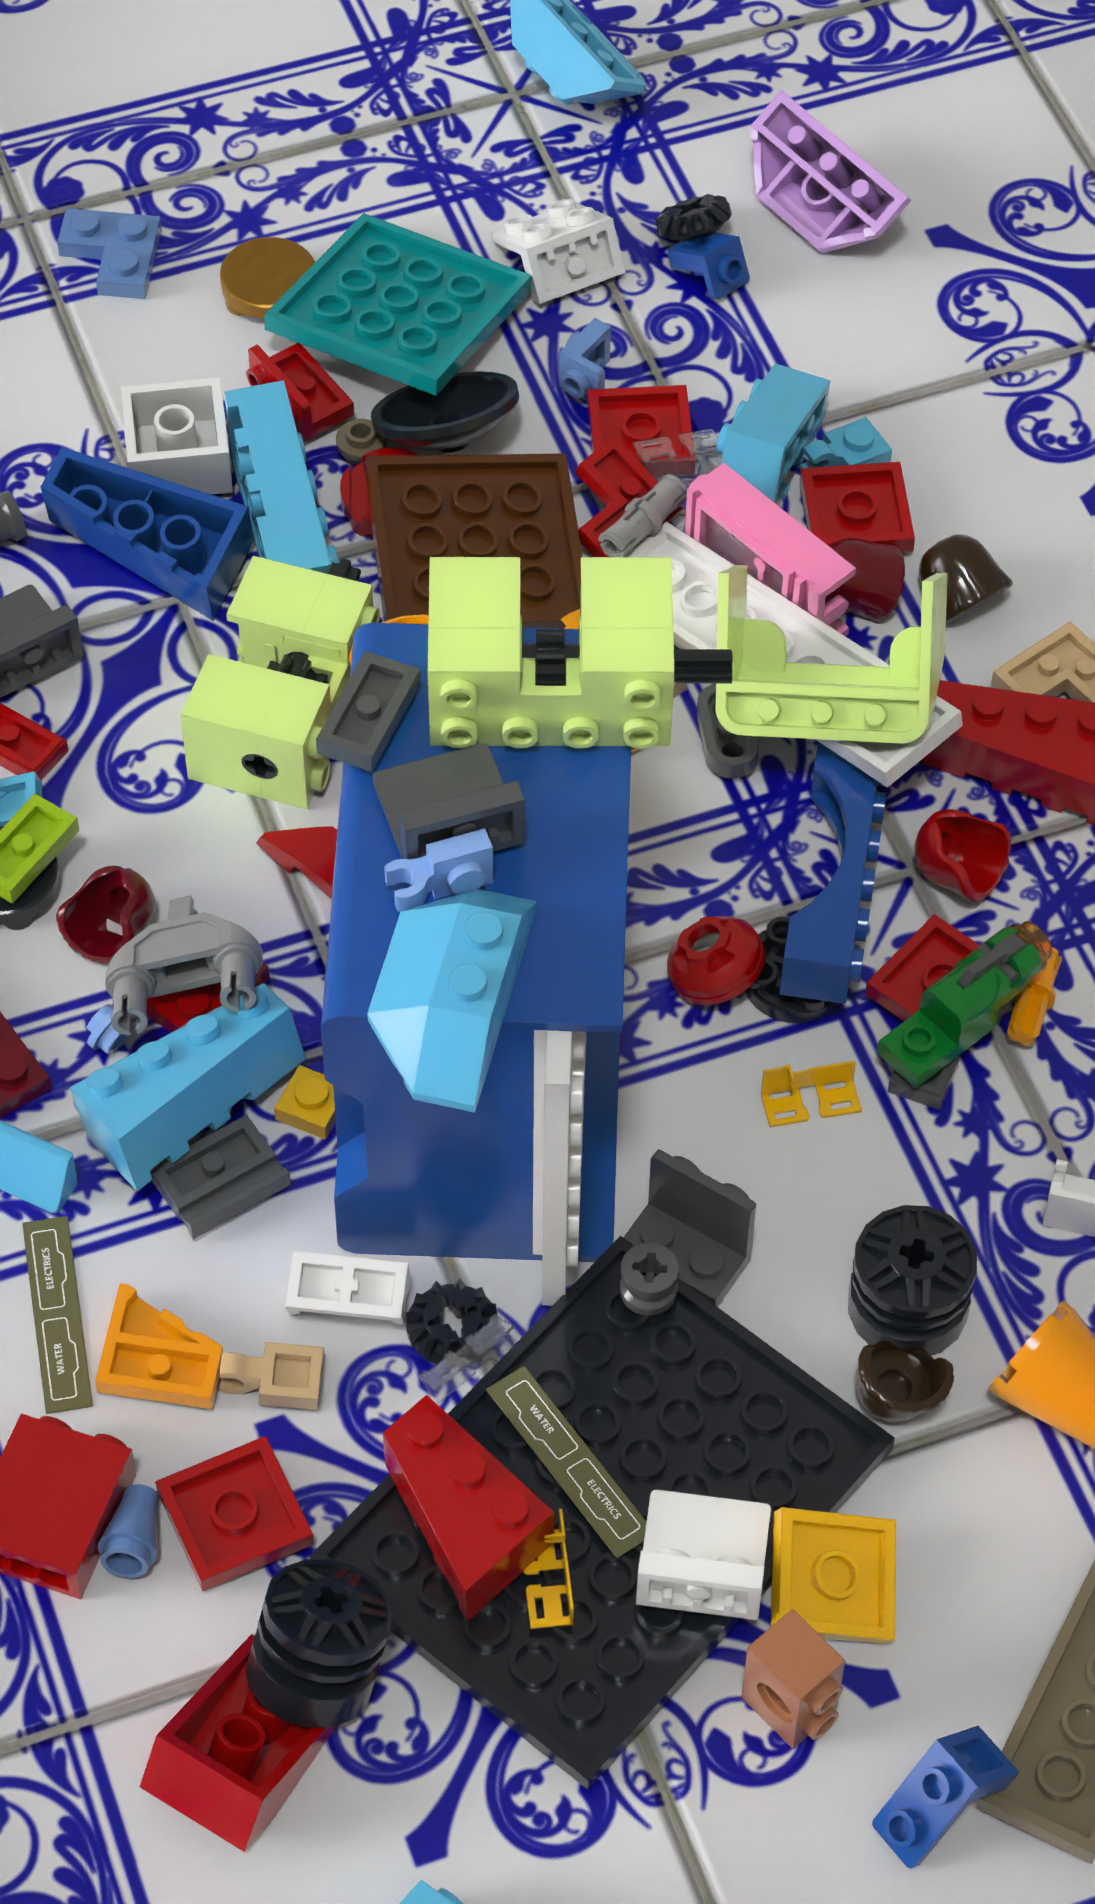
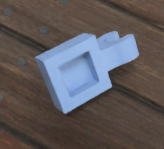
(447, 869)

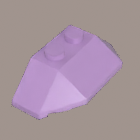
(819, 180)

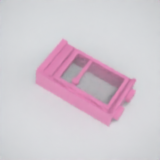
(778, 550)

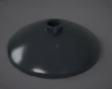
(453, 418)

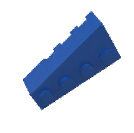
(151, 526)

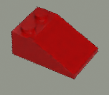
(230, 1757)

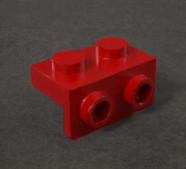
(312, 393)

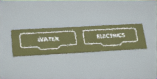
(57, 1315)
(569, 1461)

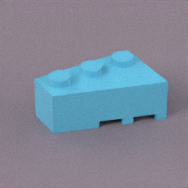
(774, 428)

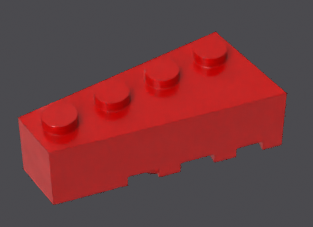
(1022, 745)

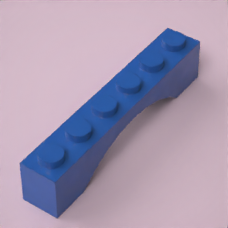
(823, 934)

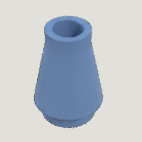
(131, 1535)

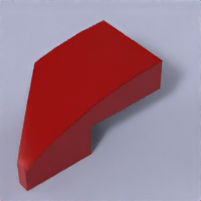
(307, 849)

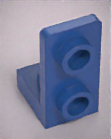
(939, 1790)

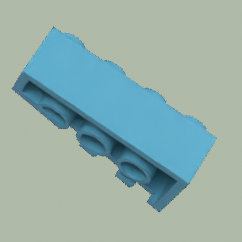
(274, 478)
(186, 1081)

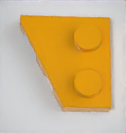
(156, 1356)

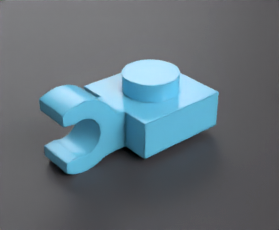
(848, 445)

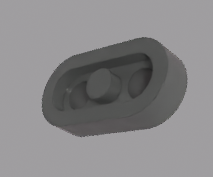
(720, 743)

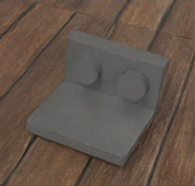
(34, 638)
(448, 799)
(699, 1221)

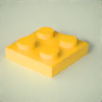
(835, 1573)

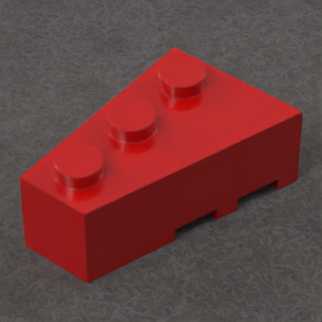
(466, 1503)

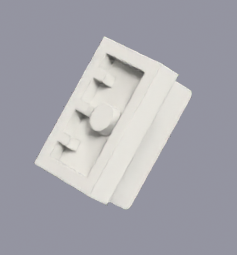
(563, 248)
(703, 1554)

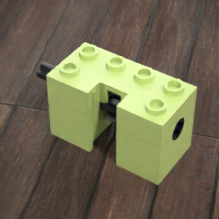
(553, 692)
(259, 717)

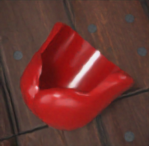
(976, 842)

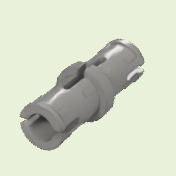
(643, 517)

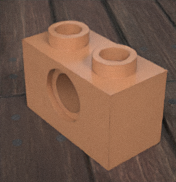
(793, 1680)

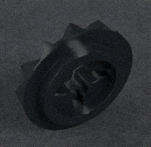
(693, 218)
(427, 1311)

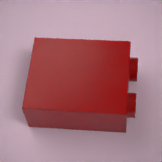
(58, 1501)

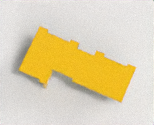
(784, 1080)
(550, 1594)

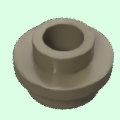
(357, 439)

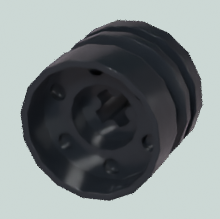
(906, 1304)
(319, 1643)

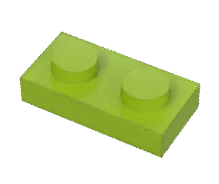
(31, 843)

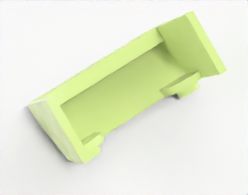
(827, 699)

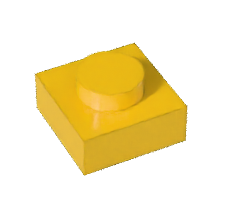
(307, 1103)

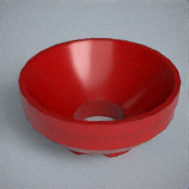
(721, 970)

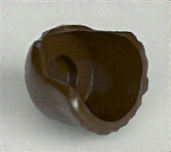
(970, 571)
(901, 1383)

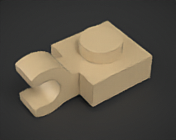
(285, 1375)

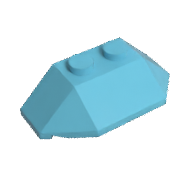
(571, 53)
(449, 992)

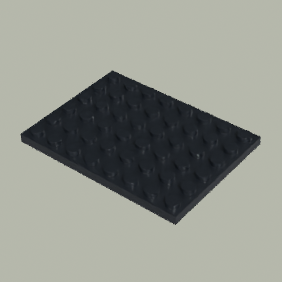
(662, 1406)

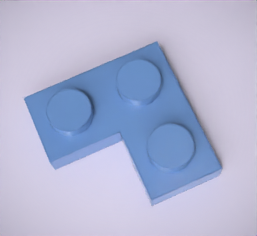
(121, 242)

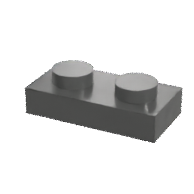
(368, 711)

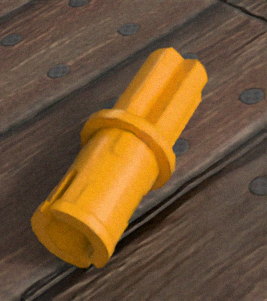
(1033, 1002)

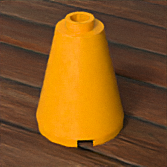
(1055, 1375)

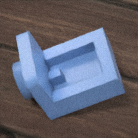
(584, 358)

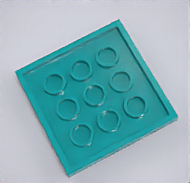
(398, 303)

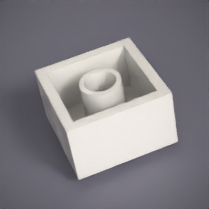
(178, 433)

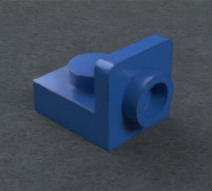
(717, 258)

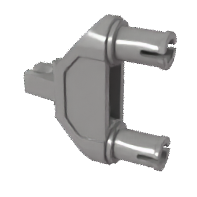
(181, 956)

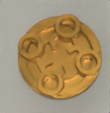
(261, 273)

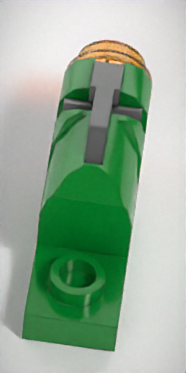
(965, 1002)

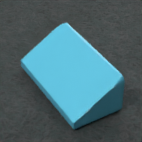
(35, 1169)

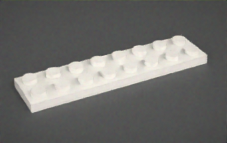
(808, 641)

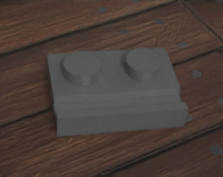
(220, 1176)

